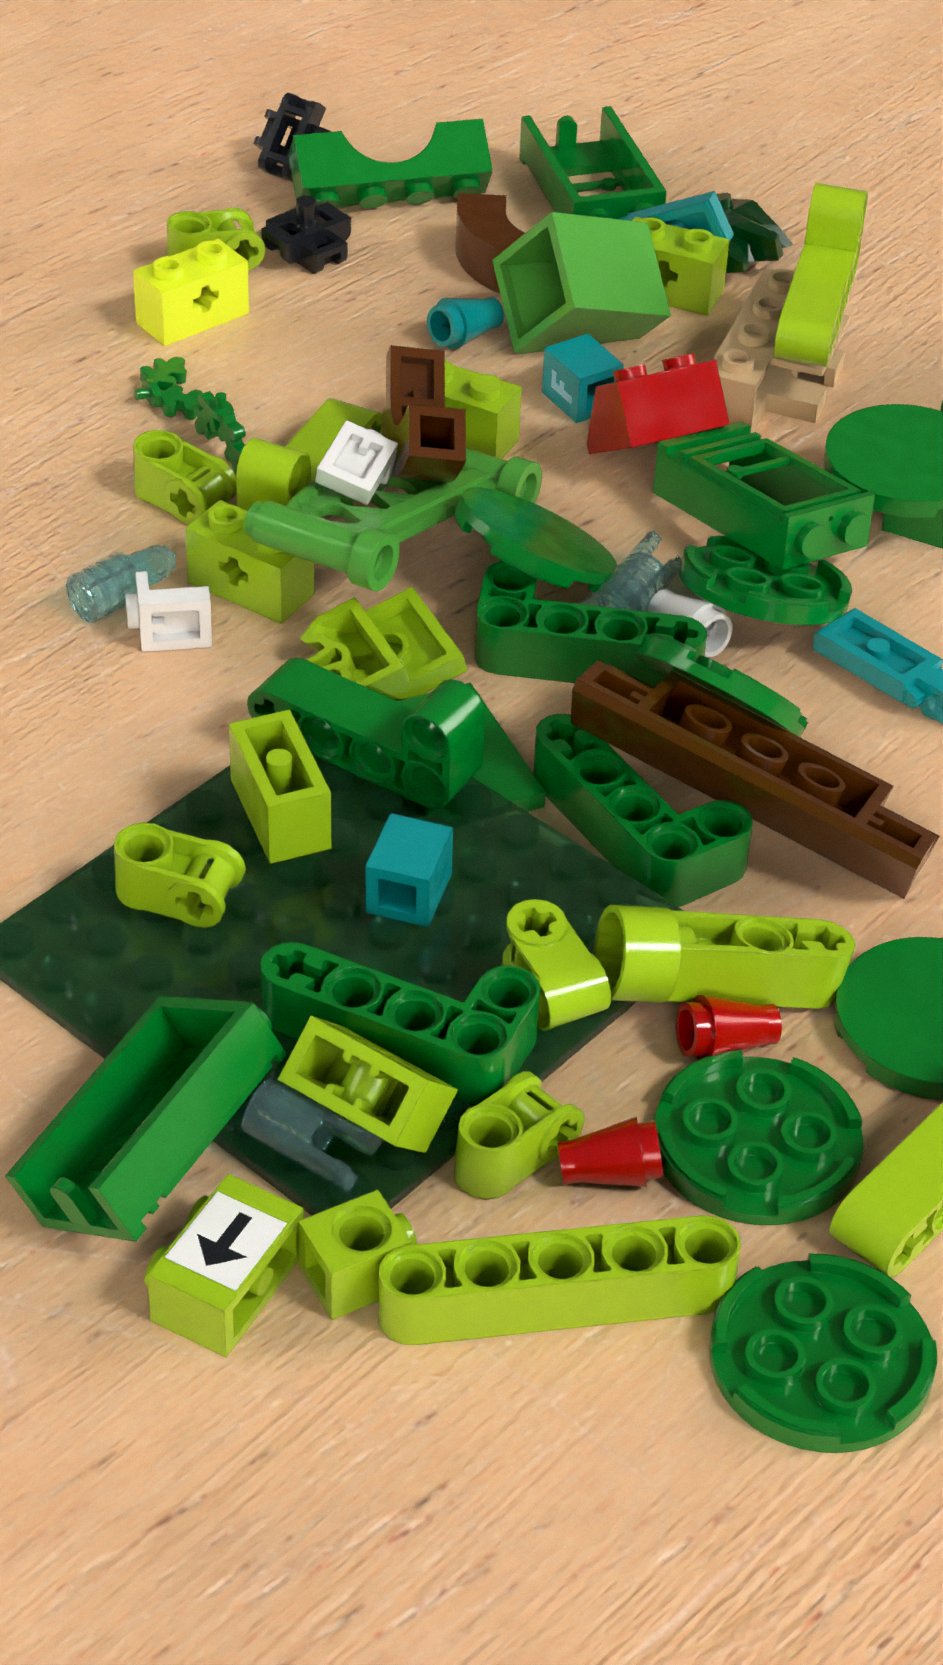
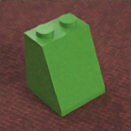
(580, 279)

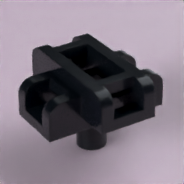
(276, 127)
(309, 234)

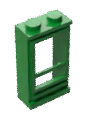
(567, 158)
(766, 496)
(227, 1057)

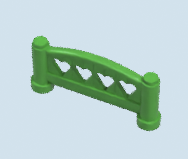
(370, 541)

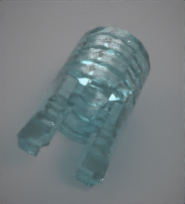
(638, 577)
(103, 586)
(304, 1129)

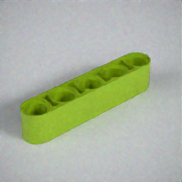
(556, 1279)

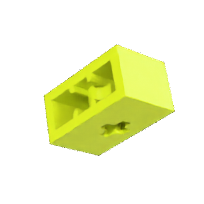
(191, 291)

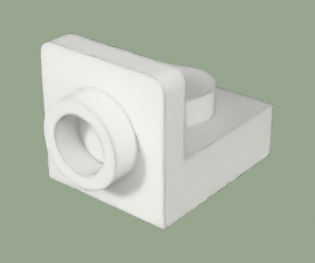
(357, 462)
(169, 616)

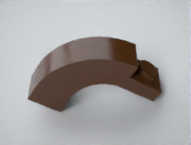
(482, 235)
(415, 416)

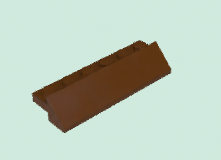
(758, 765)

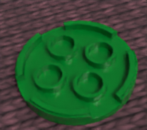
(893, 455)
(534, 539)
(758, 589)
(669, 655)
(894, 1014)
(759, 1138)
(822, 1354)

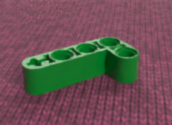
(564, 639)
(411, 751)
(632, 824)
(463, 1044)

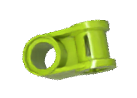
(191, 228)
(179, 475)
(171, 874)
(567, 973)
(511, 1136)

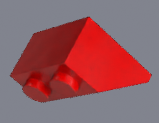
(656, 405)

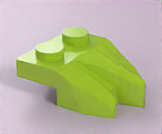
(387, 648)

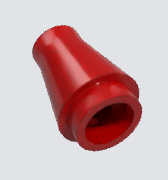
(725, 1025)
(613, 1155)

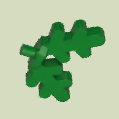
(161, 389)
(218, 419)

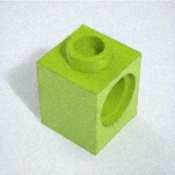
(345, 1248)

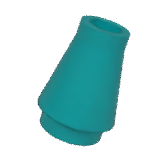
(461, 320)

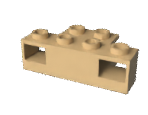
(750, 373)

